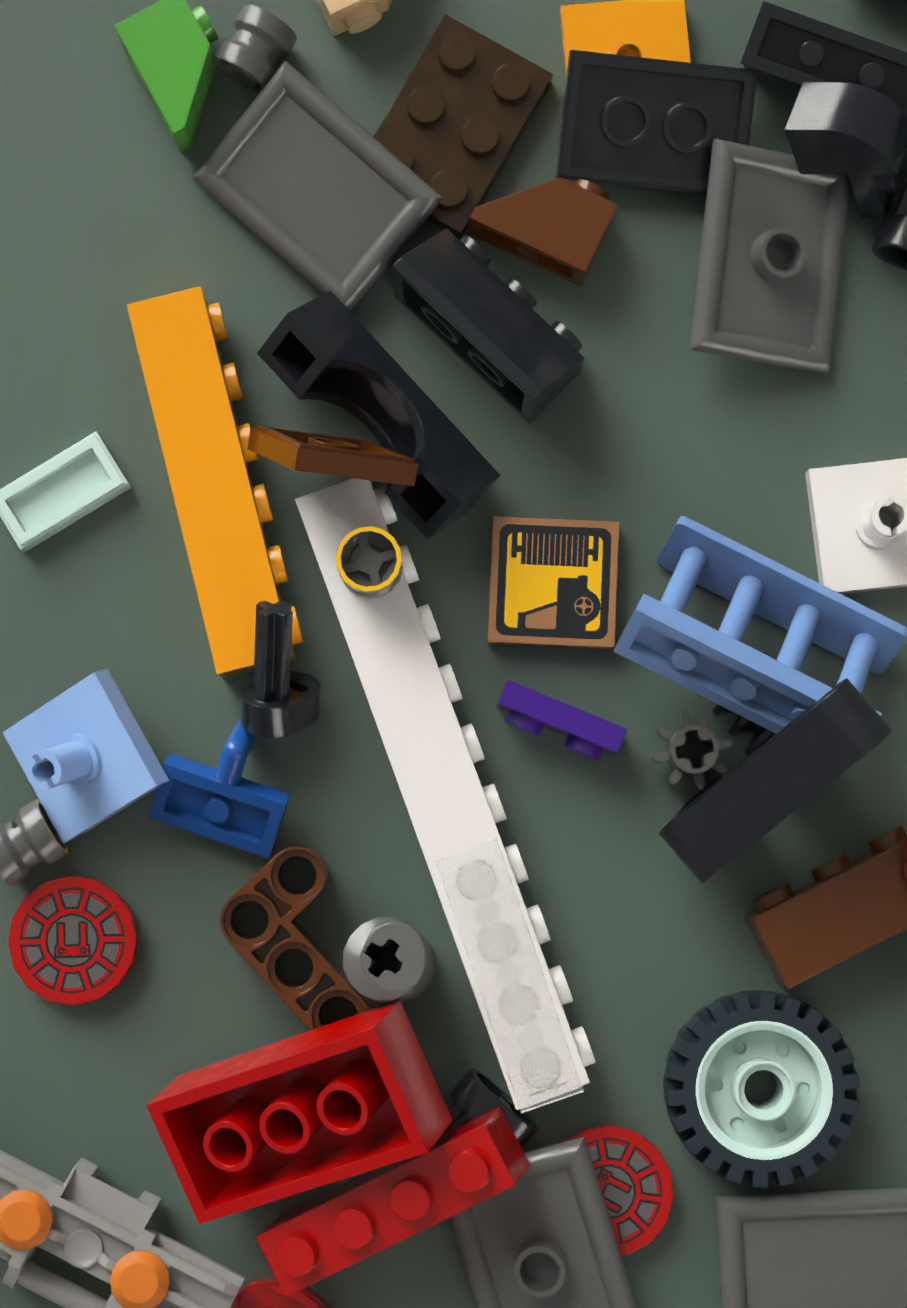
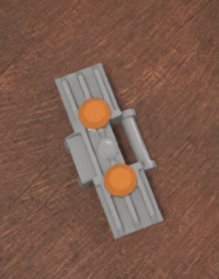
(105, 1237)

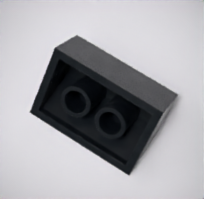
(487, 322)

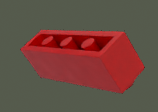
(393, 1202)

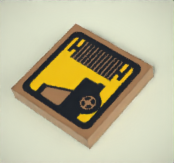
(553, 582)

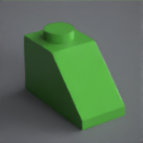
(174, 62)

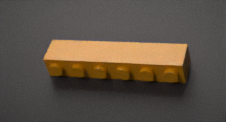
(210, 471)

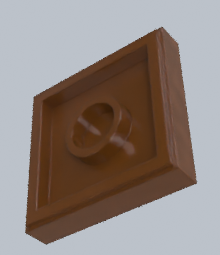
(332, 455)

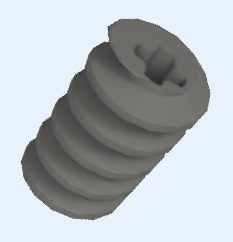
(368, 974)

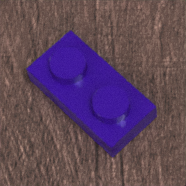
(584, 732)

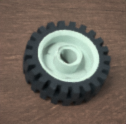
(811, 1096)

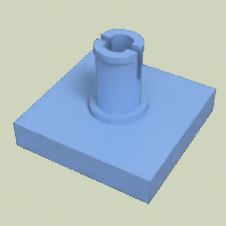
(85, 755)

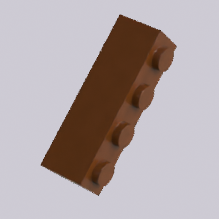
(834, 915)

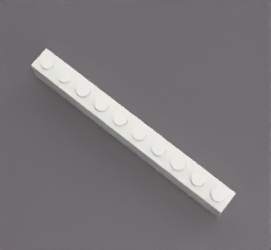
(418, 723)

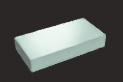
(61, 492)

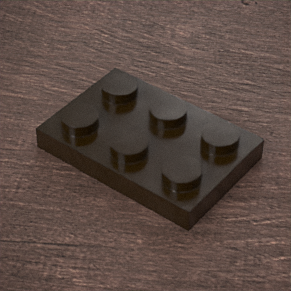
(462, 117)

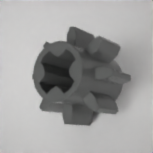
(699, 735)

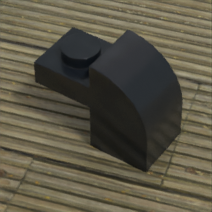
(854, 134)

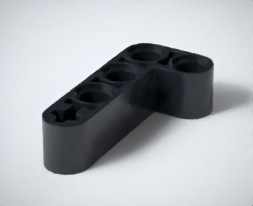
(774, 780)

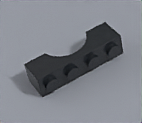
(334, 359)

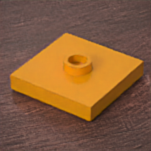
(627, 28)

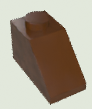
(549, 225)

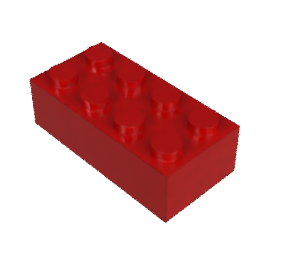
(300, 1113)

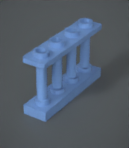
(718, 662)

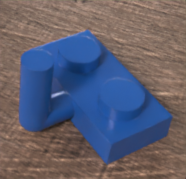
(220, 801)

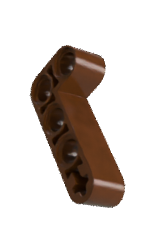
(285, 933)

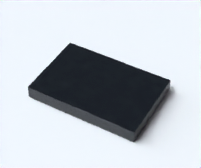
(650, 119)

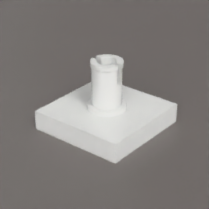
(860, 525)

